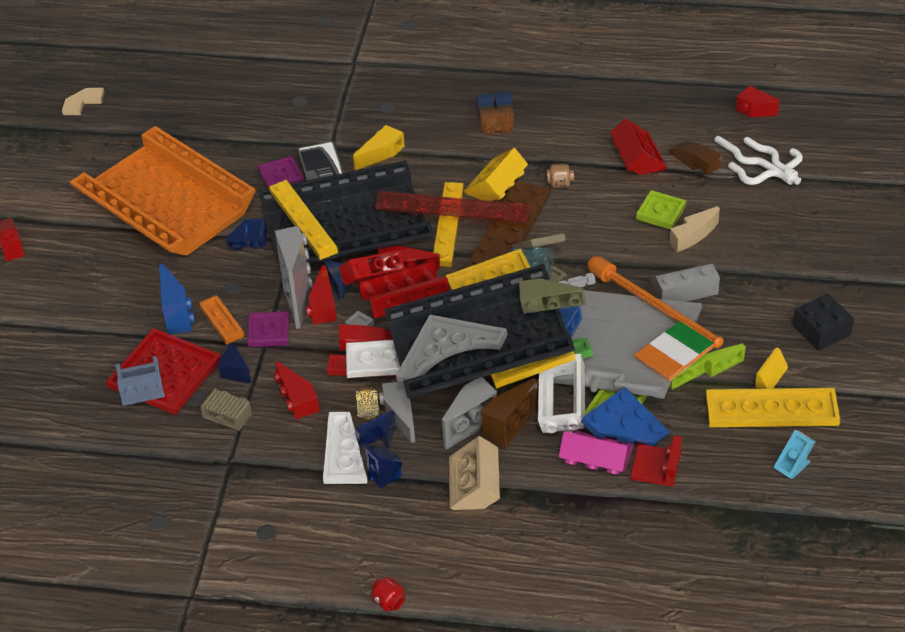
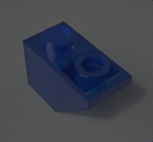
(249, 233)

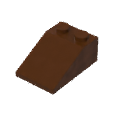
(508, 414)

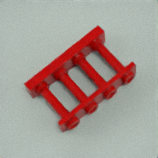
(402, 287)

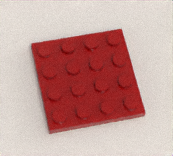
(181, 367)

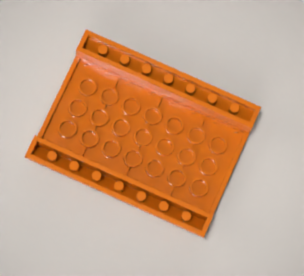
(169, 193)

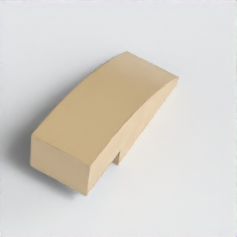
(694, 229)

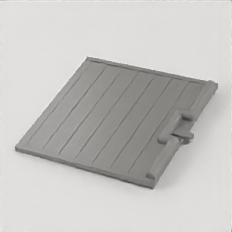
(616, 331)

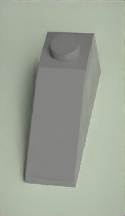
(396, 400)

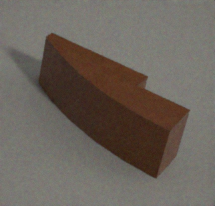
(697, 156)

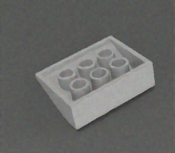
(294, 270)

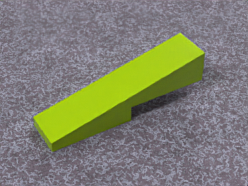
(711, 363)

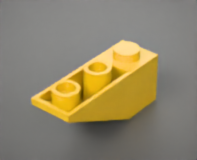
(381, 146)

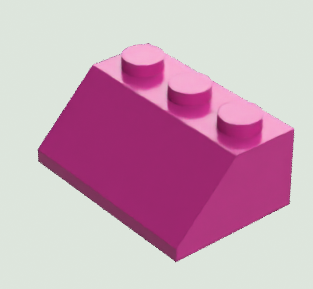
(595, 451)

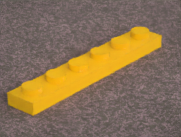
(302, 217)
(448, 227)

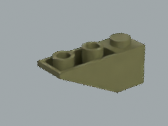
(548, 295)

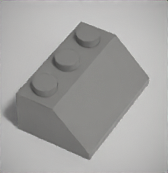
(686, 283)

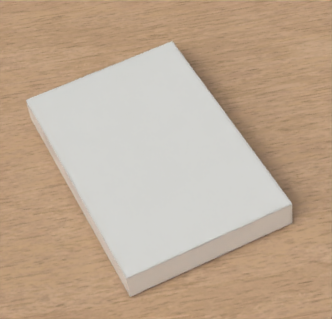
(371, 359)

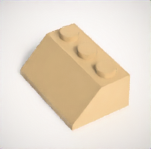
(474, 475)

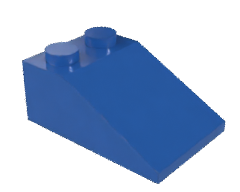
(175, 303)

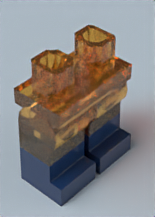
(495, 119)

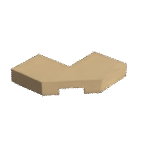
(74, 104)

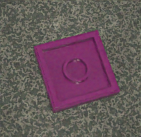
(280, 170)
(268, 329)

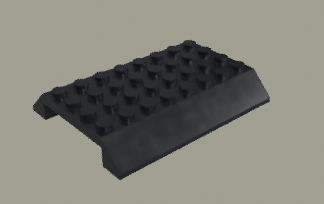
(348, 211)
(490, 303)

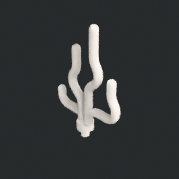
(775, 169)

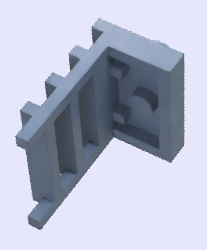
(142, 386)

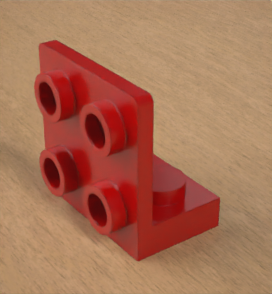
(657, 464)

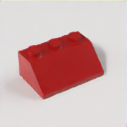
(637, 148)

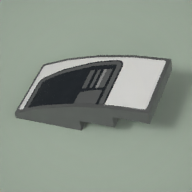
(319, 160)

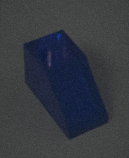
(382, 465)

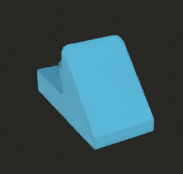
(794, 455)

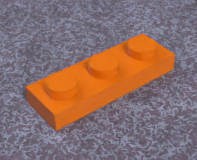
(221, 319)

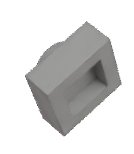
(360, 319)

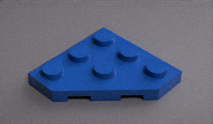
(625, 420)

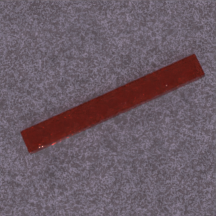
(453, 207)

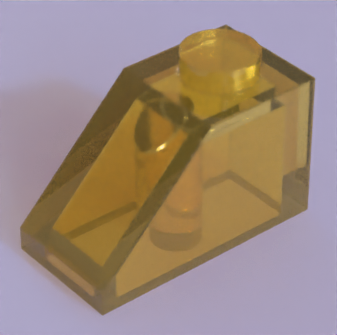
(367, 403)

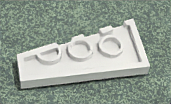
(342, 454)

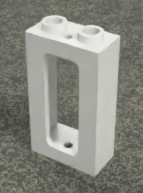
(546, 398)

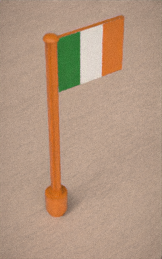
(675, 347)

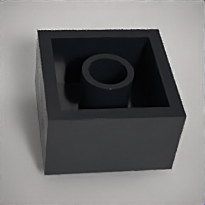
(823, 322)

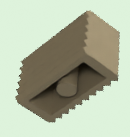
(226, 409)

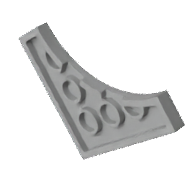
(445, 337)

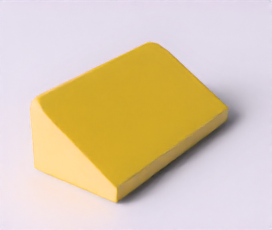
(771, 370)

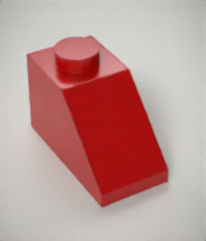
(757, 103)

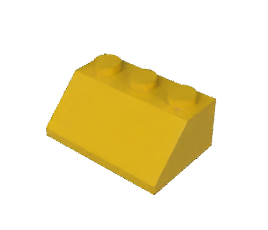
(497, 176)

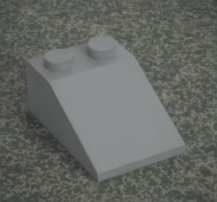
(464, 414)

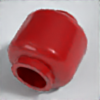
(388, 594)

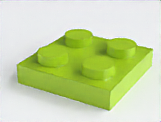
(661, 209)

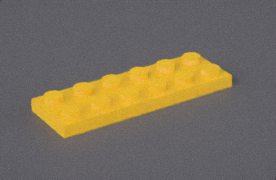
(772, 407)

